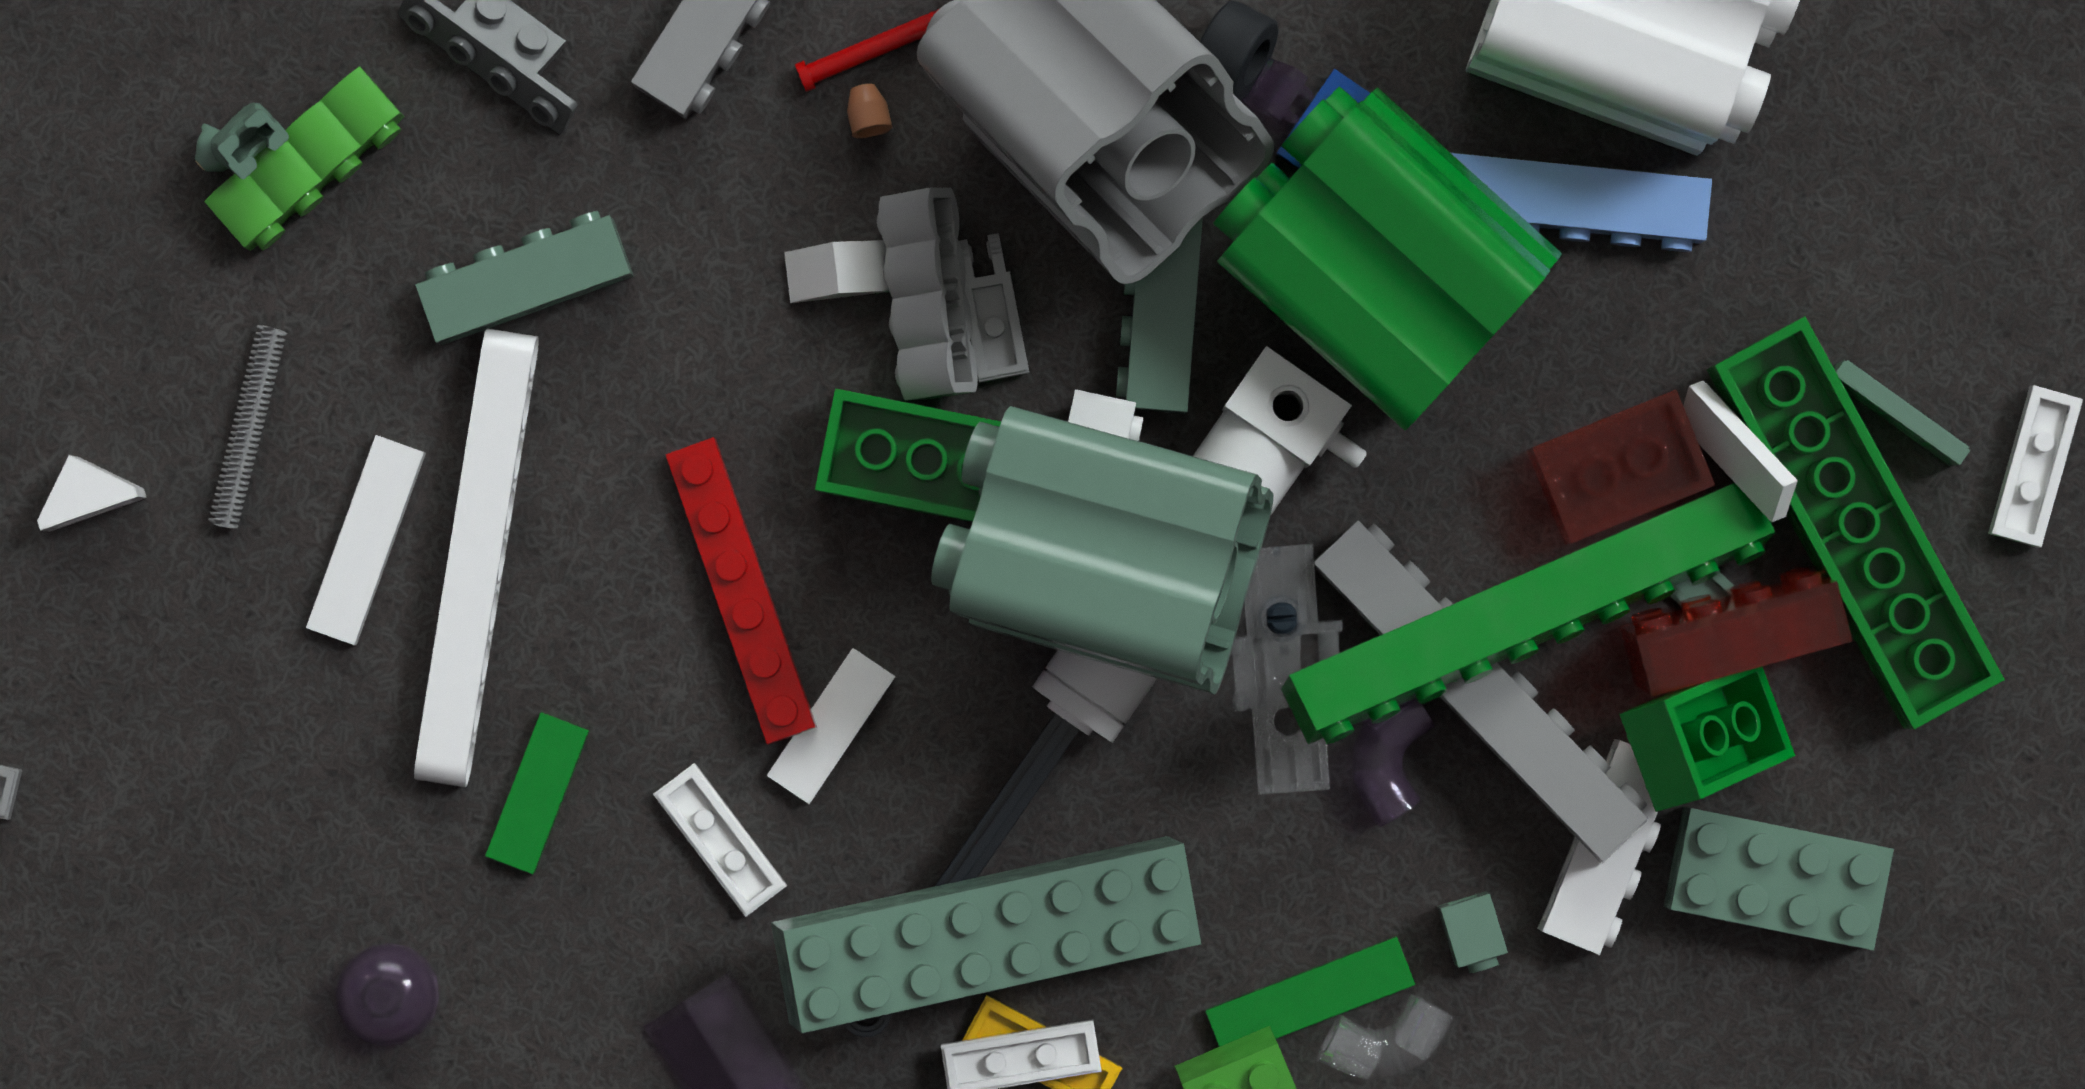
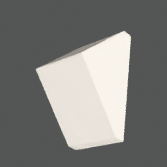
(836, 270)
(85, 492)

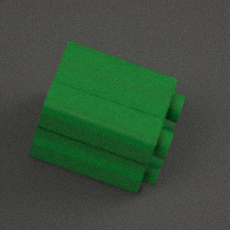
(1382, 251)

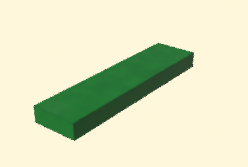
(1314, 993)

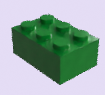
(1706, 737)

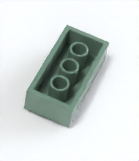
(1778, 878)

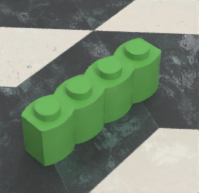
(320, 148)

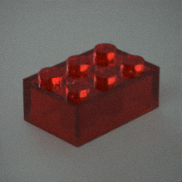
(1620, 467)

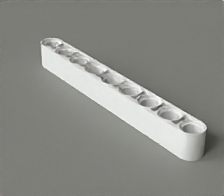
(476, 557)

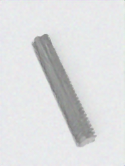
(247, 427)

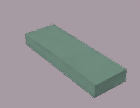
(1901, 414)

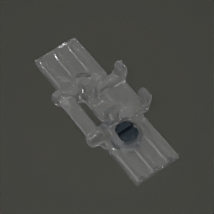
(1277, 613)

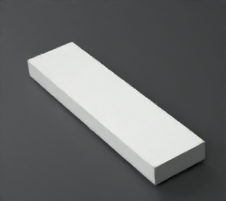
(365, 540)

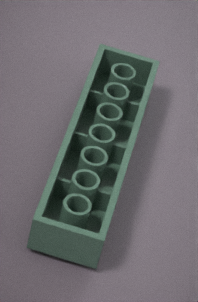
(985, 933)

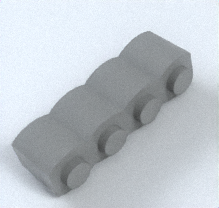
(927, 289)

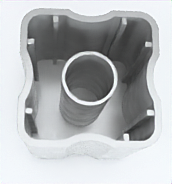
(1100, 117)

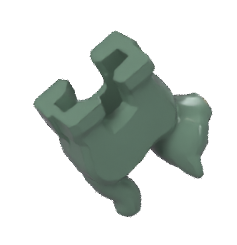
(239, 141)

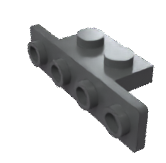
(501, 47)

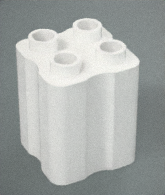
(1637, 64)

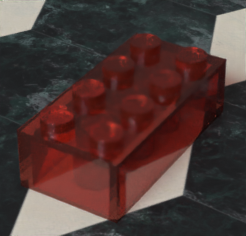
(1735, 632)

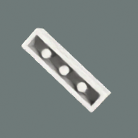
(1591, 892)

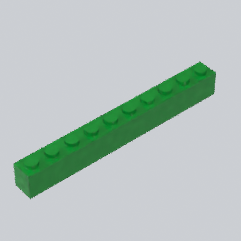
(1524, 613)

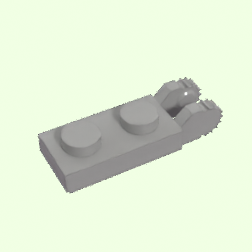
(994, 317)

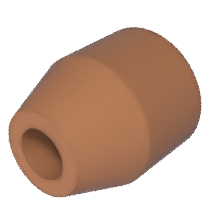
(868, 112)

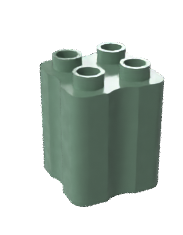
(1105, 547)

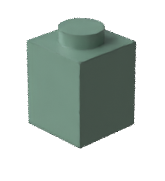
(1473, 932)

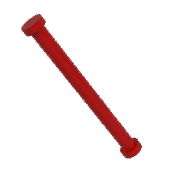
(862, 51)

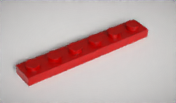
(741, 591)

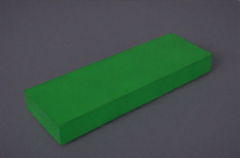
(537, 793)

